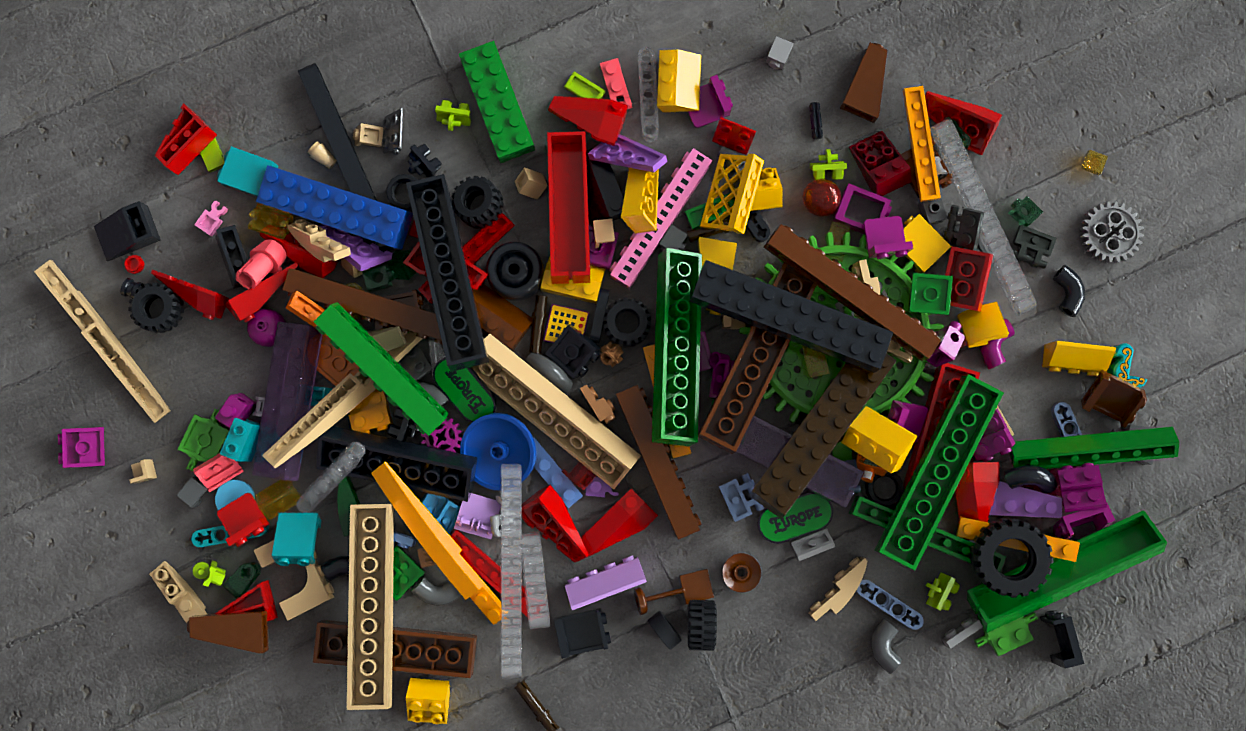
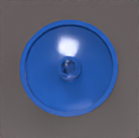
(498, 441)

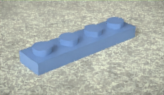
(553, 476)

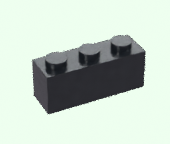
(231, 252)

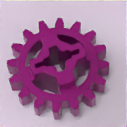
(449, 440)

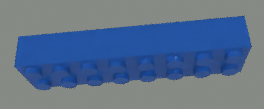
(334, 207)

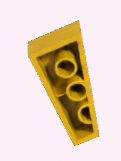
(641, 201)

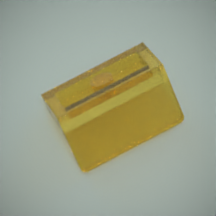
(277, 498)

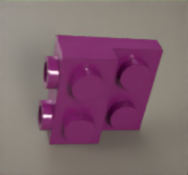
(995, 439)
(82, 447)
(1081, 487)

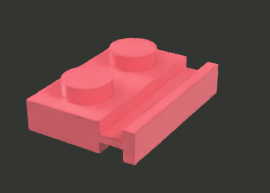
(217, 471)

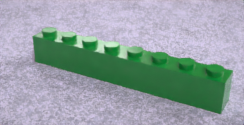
(1097, 448)
(940, 540)

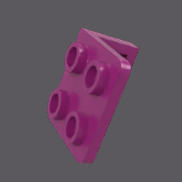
(712, 103)
(886, 237)
(908, 416)

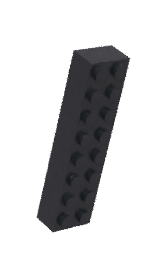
(417, 465)

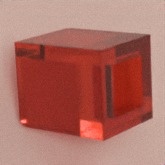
(580, 475)

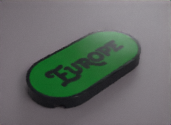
(465, 391)
(805, 516)

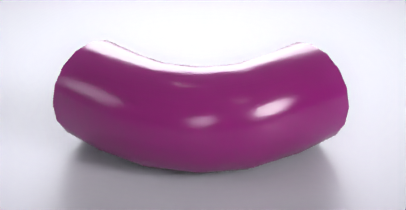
(992, 351)

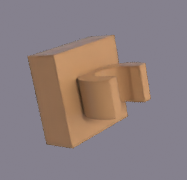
(425, 559)

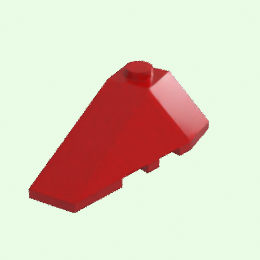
(597, 116)
(302, 257)
(416, 262)
(977, 490)
(550, 516)
(618, 523)

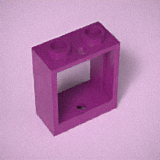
(847, 194)

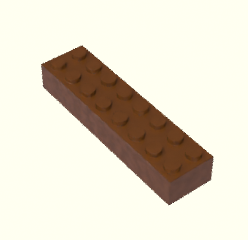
(658, 463)
(412, 649)

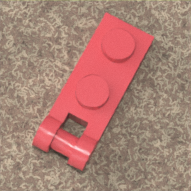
(615, 81)

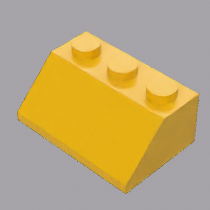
(678, 81)
(581, 291)
(1077, 357)
(879, 440)

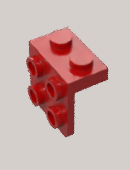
(242, 519)

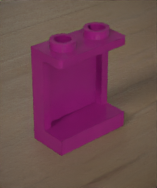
(1101, 518)

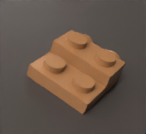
(602, 407)

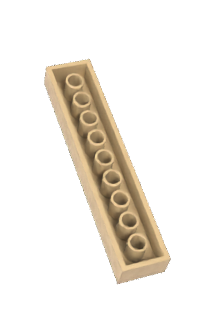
(555, 414)
(370, 607)

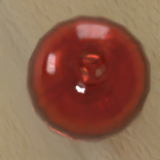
(815, 193)

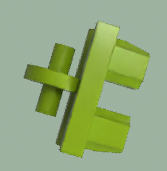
(453, 116)
(836, 167)
(210, 573)
(940, 590)

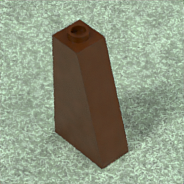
(866, 87)
(236, 630)

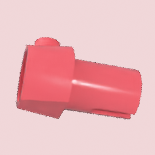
(263, 259)

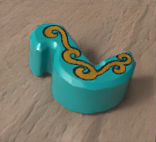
(1122, 363)

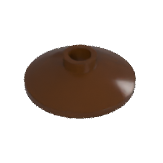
(748, 580)

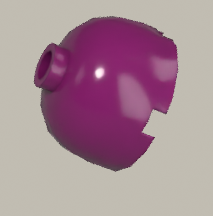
(264, 335)

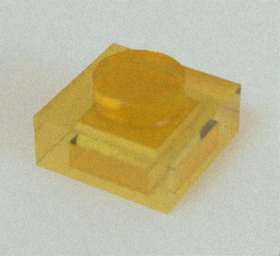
(1094, 162)

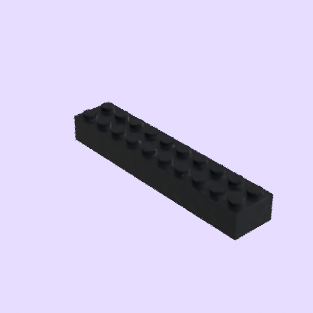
(447, 273)
(791, 316)

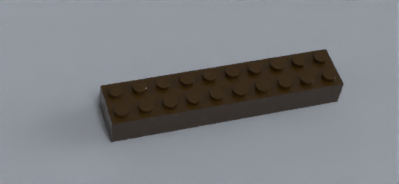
(817, 436)

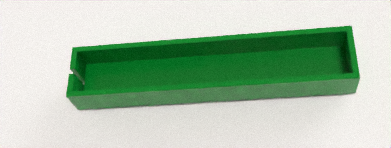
(1097, 559)

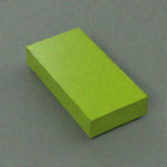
(583, 88)
(212, 156)

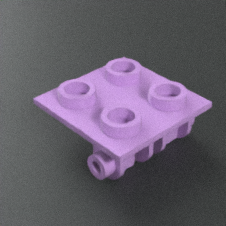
(475, 515)

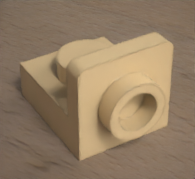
(368, 135)

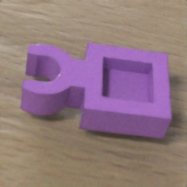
(598, 488)

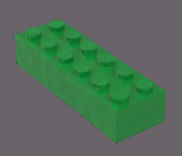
(497, 102)

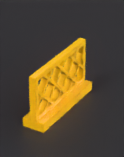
(743, 194)

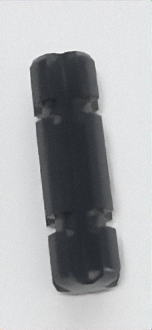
(816, 121)

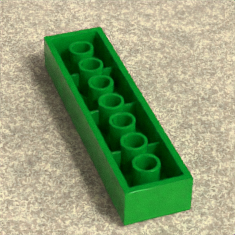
(381, 368)

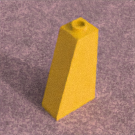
(717, 252)

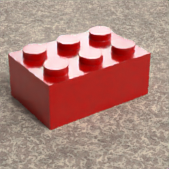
(970, 277)

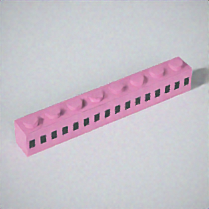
(668, 208)

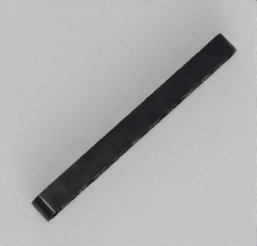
(337, 135)

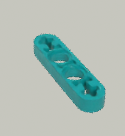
(204, 532)

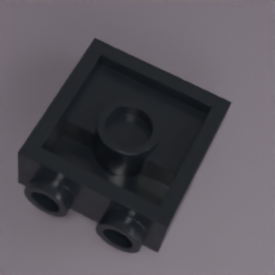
(573, 352)

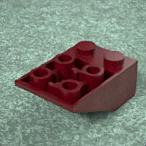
(881, 164)

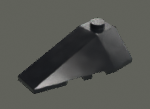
(604, 194)

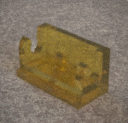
(270, 221)

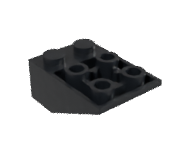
(127, 231)

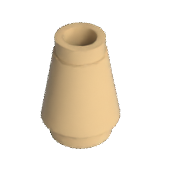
(322, 155)

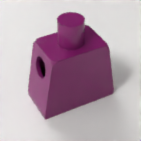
(949, 345)
(235, 408)

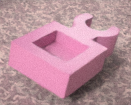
(210, 221)

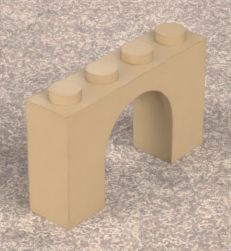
(313, 594)

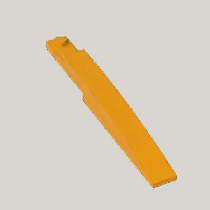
(437, 542)

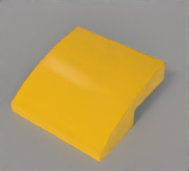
(983, 326)

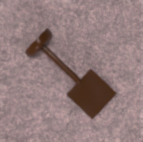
(694, 587)

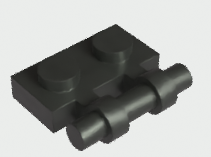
(969, 228)
(1035, 241)

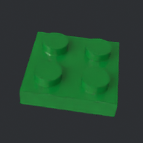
(930, 293)

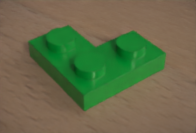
(407, 572)

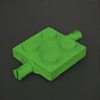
(203, 439)
(1009, 635)

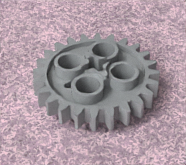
(1122, 246)

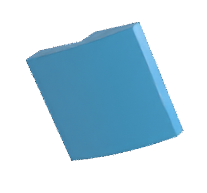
(442, 509)

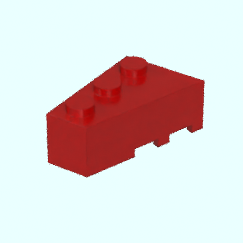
(184, 141)
(256, 599)

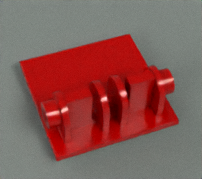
(733, 136)

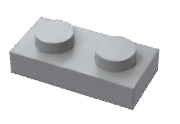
(813, 544)
(954, 636)

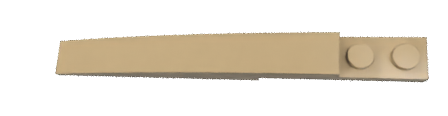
(103, 340)
(330, 409)

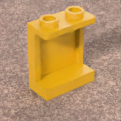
(926, 241)

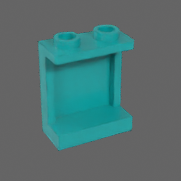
(243, 171)
(241, 440)
(295, 538)

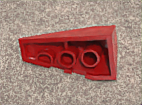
(972, 119)
(200, 298)
(250, 301)

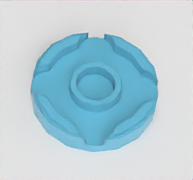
(231, 491)

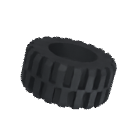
(1030, 576)

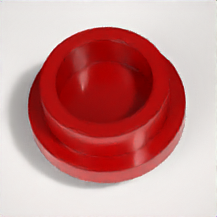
(134, 264)

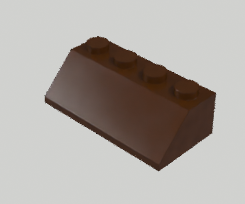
(501, 317)

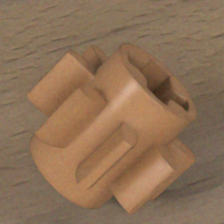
(611, 354)

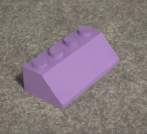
(605, 582)

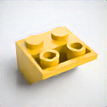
(768, 190)
(428, 700)

